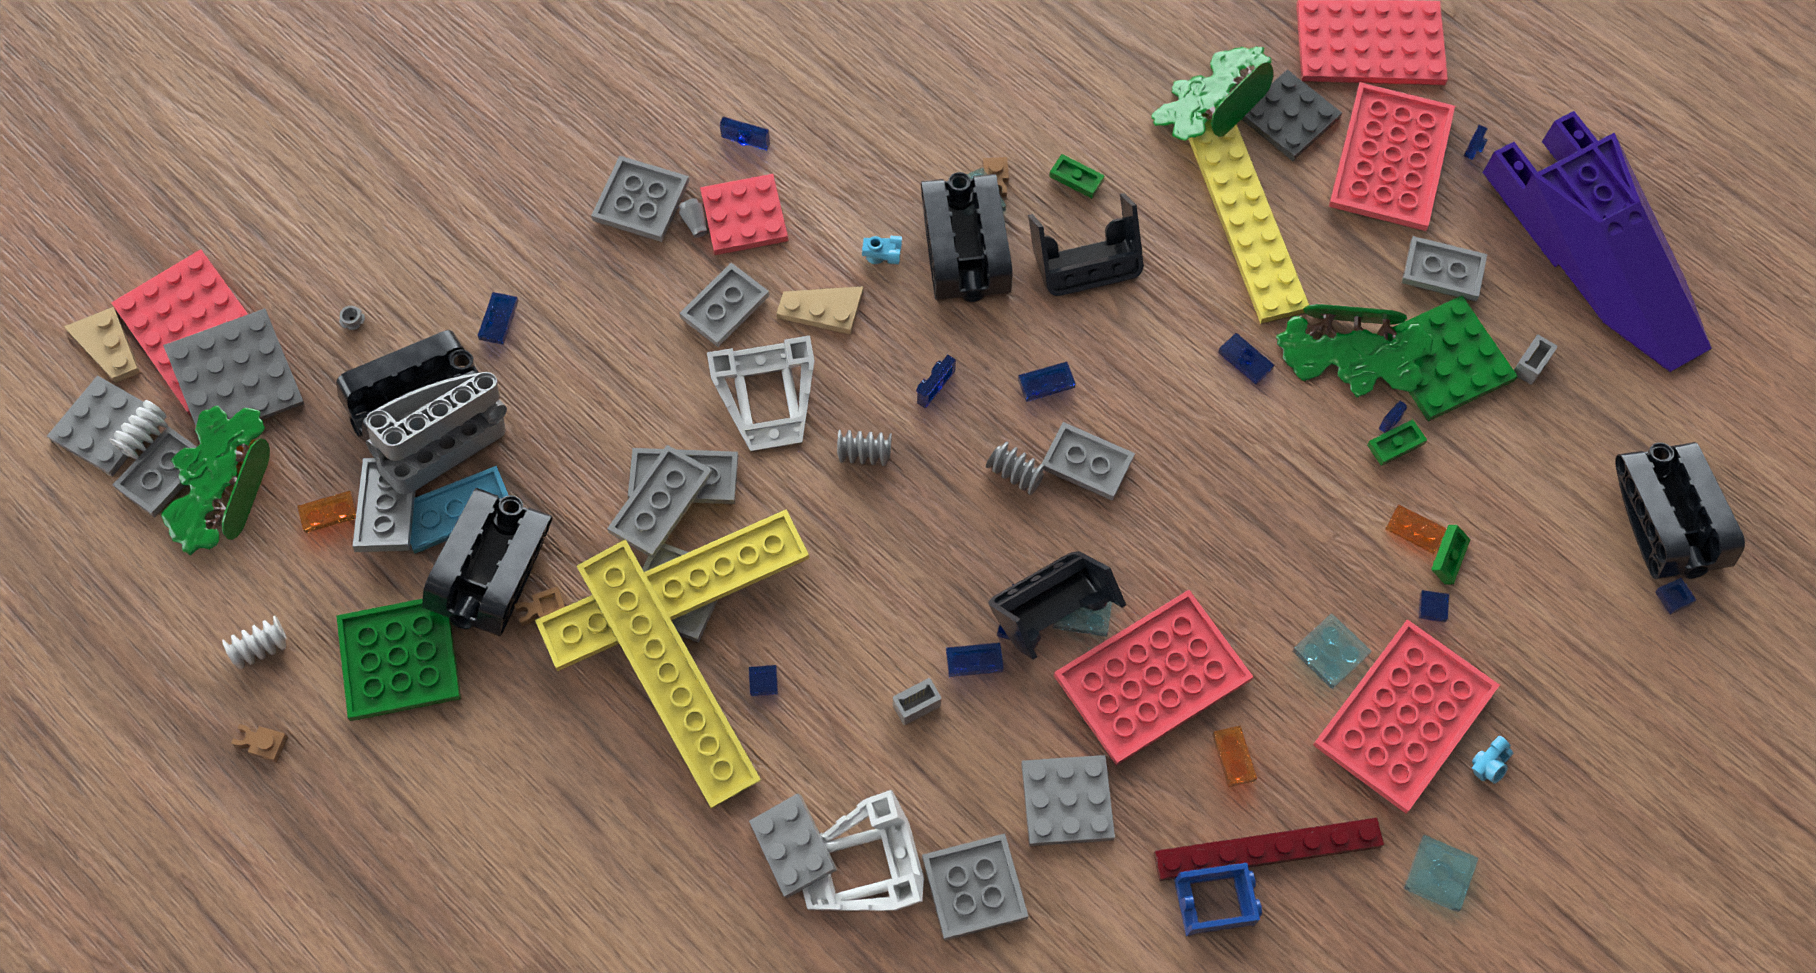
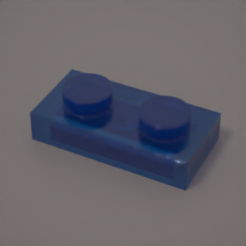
(940, 375)
(1046, 381)
(974, 659)

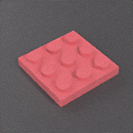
(744, 214)

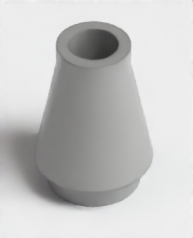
(693, 216)

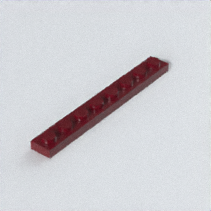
(1271, 847)

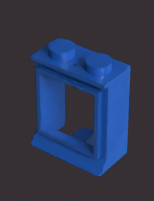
(1244, 884)

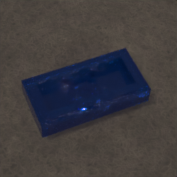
(744, 133)
(498, 318)
(1246, 358)

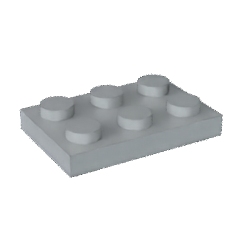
(1444, 268)
(724, 304)
(1087, 461)
(152, 477)
(792, 845)

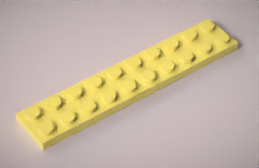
(1249, 224)
(682, 585)
(668, 674)

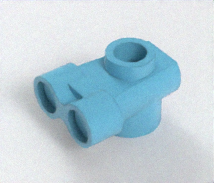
(881, 249)
(1491, 763)

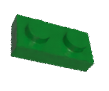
(1076, 176)
(1397, 442)
(1450, 554)

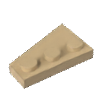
(822, 308)
(106, 343)

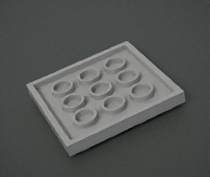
(235, 368)

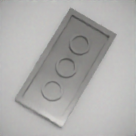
(719, 487)
(660, 501)
(382, 514)

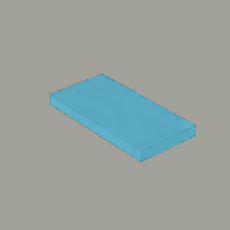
(440, 509)

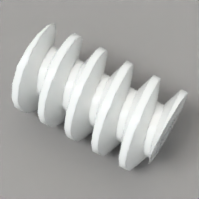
(139, 429)
(256, 643)

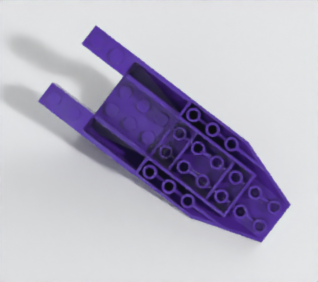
(1605, 237)

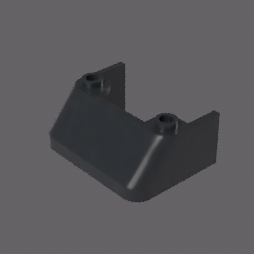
(1093, 264)
(1051, 595)

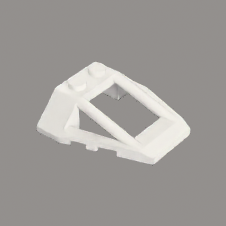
(758, 361)
(901, 853)

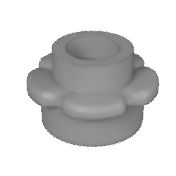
(348, 313)

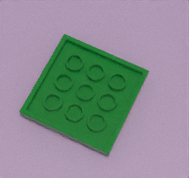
(1461, 362)
(396, 659)

